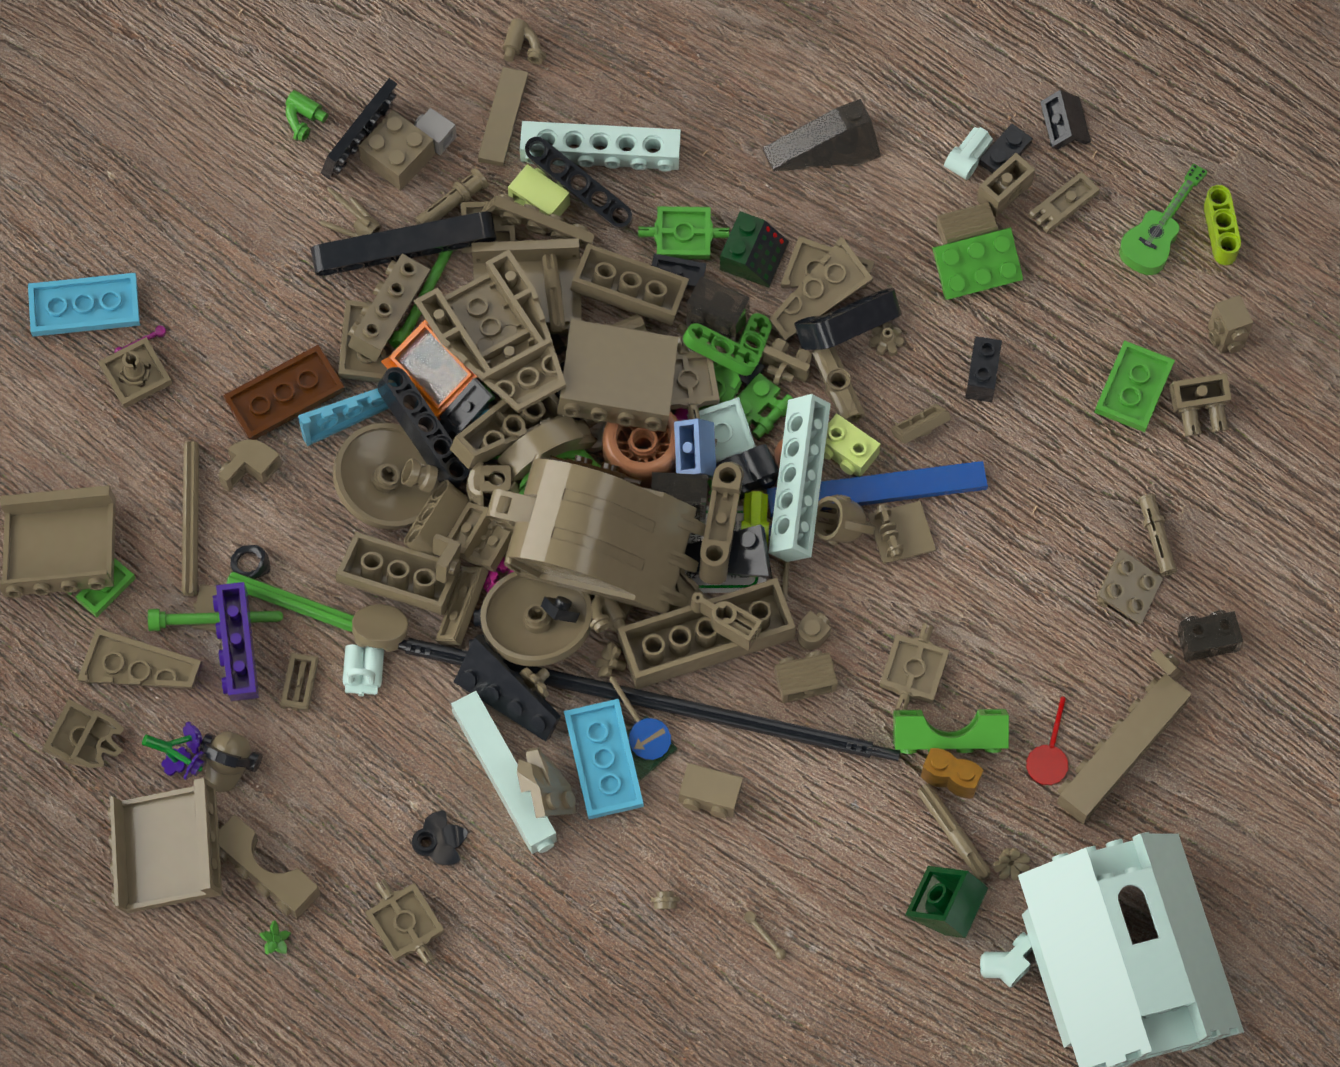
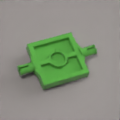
(683, 232)

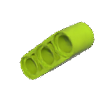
(1225, 214)

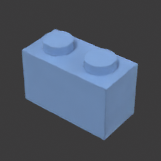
(695, 447)

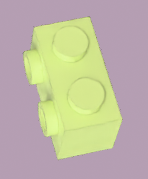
(850, 446)

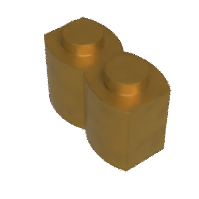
(958, 775)

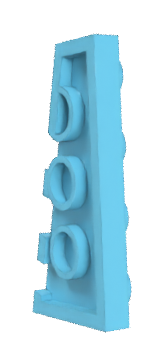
(340, 415)

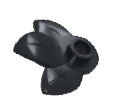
(444, 839)

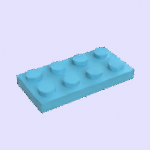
(83, 304)
(603, 759)

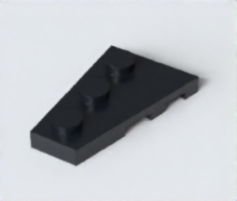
(747, 556)

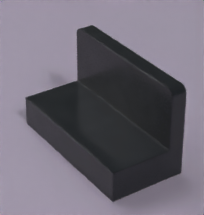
(1064, 119)

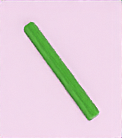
(294, 602)

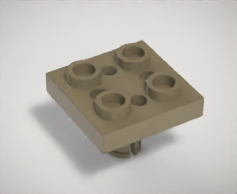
(131, 364)

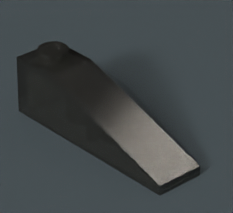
(832, 139)

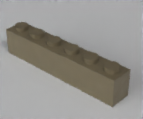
(1123, 748)

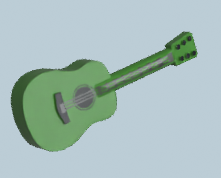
(1148, 244)

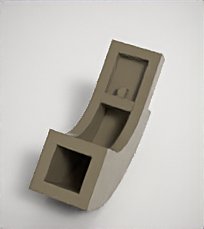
(546, 440)

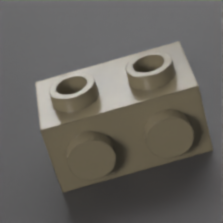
(1229, 325)

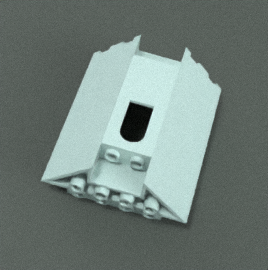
(1120, 997)

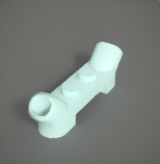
(1008, 965)

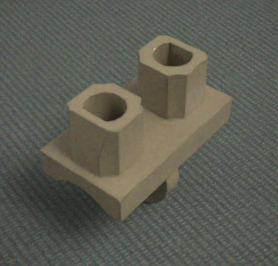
(784, 365)

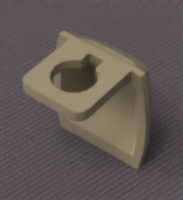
(478, 486)

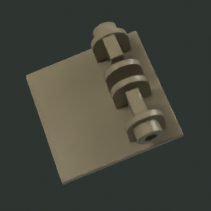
(901, 531)
(1129, 587)

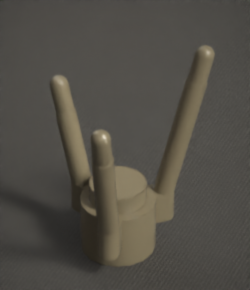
(364, 224)

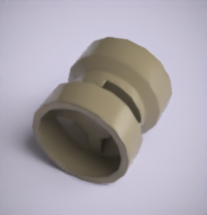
(419, 475)

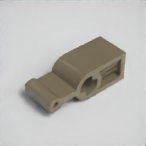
(740, 628)

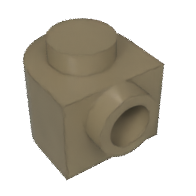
(813, 630)

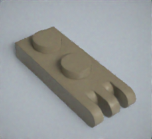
(1064, 202)

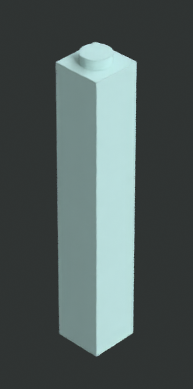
(502, 771)

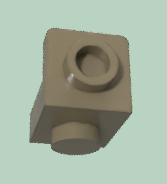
(449, 558)

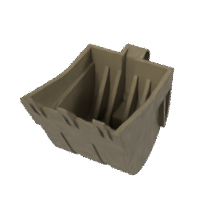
(597, 534)

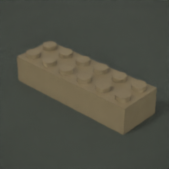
(686, 641)

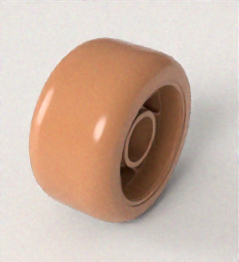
(621, 449)

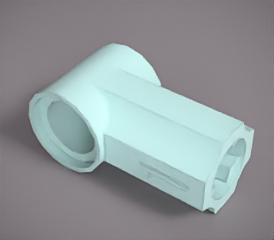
(965, 158)

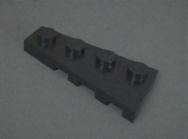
(505, 690)

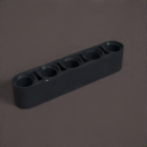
(571, 172)
(421, 415)

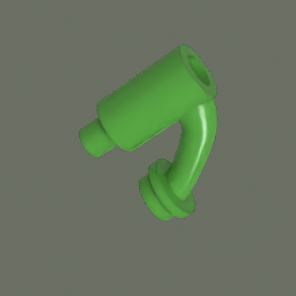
(308, 108)

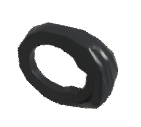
(264, 564)

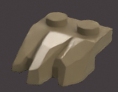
(83, 736)
(548, 787)

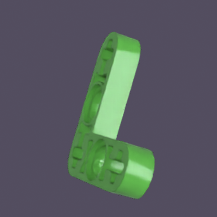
(740, 350)

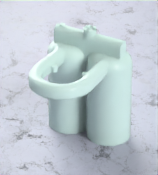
(362, 669)

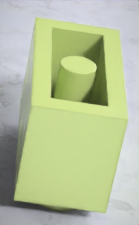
(537, 189)

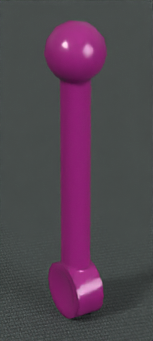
(160, 331)

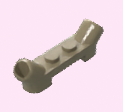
(720, 523)

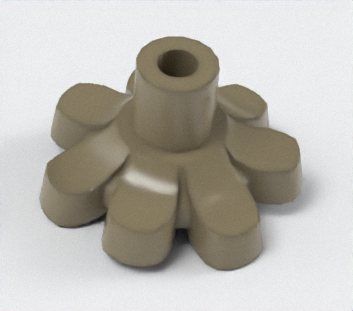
(886, 339)
(610, 661)
(536, 681)
(1011, 863)

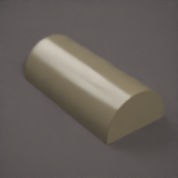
(629, 284)
(395, 573)

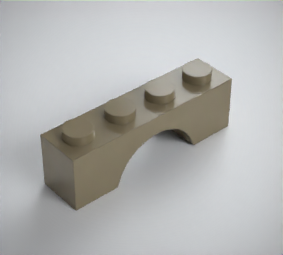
(290, 890)

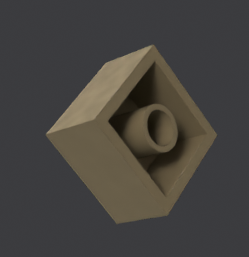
(396, 150)

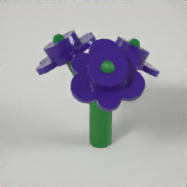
(178, 759)

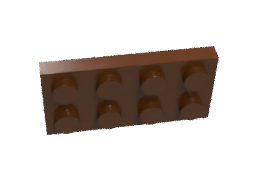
(284, 393)

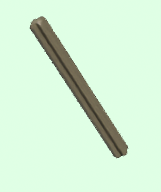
(190, 519)

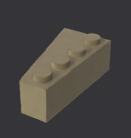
(500, 429)

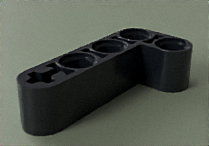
(848, 321)

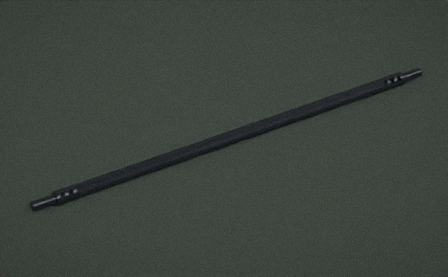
(671, 705)

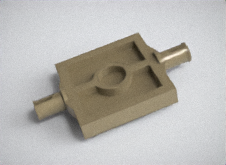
(693, 381)
(914, 668)
(404, 922)

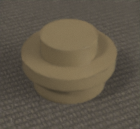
(665, 900)

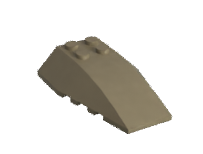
(498, 332)

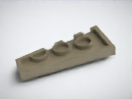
(536, 221)
(827, 286)
(135, 663)

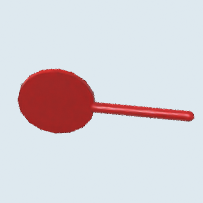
(1046, 762)

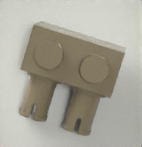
(1202, 392)

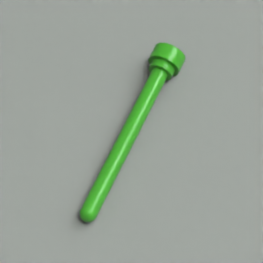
(414, 315)
(159, 619)

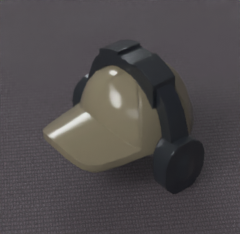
(228, 758)

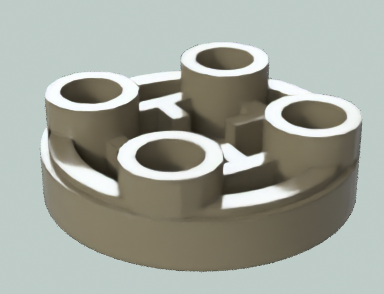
(380, 627)

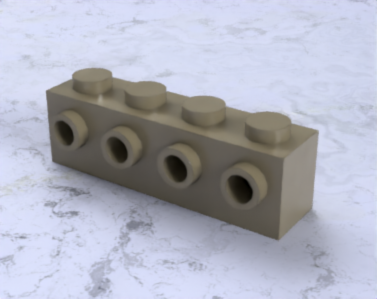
(388, 307)

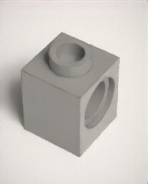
(438, 128)

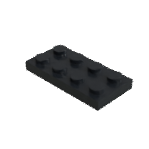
(359, 129)

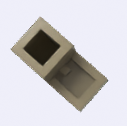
(251, 458)

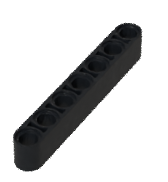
(411, 241)

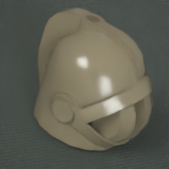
(845, 522)

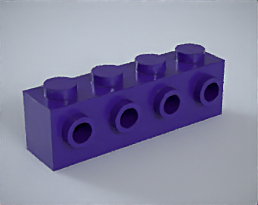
(236, 641)

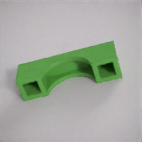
(986, 731)

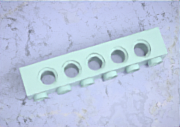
(613, 138)
(799, 478)

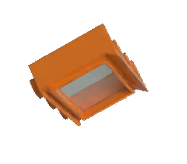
(431, 368)

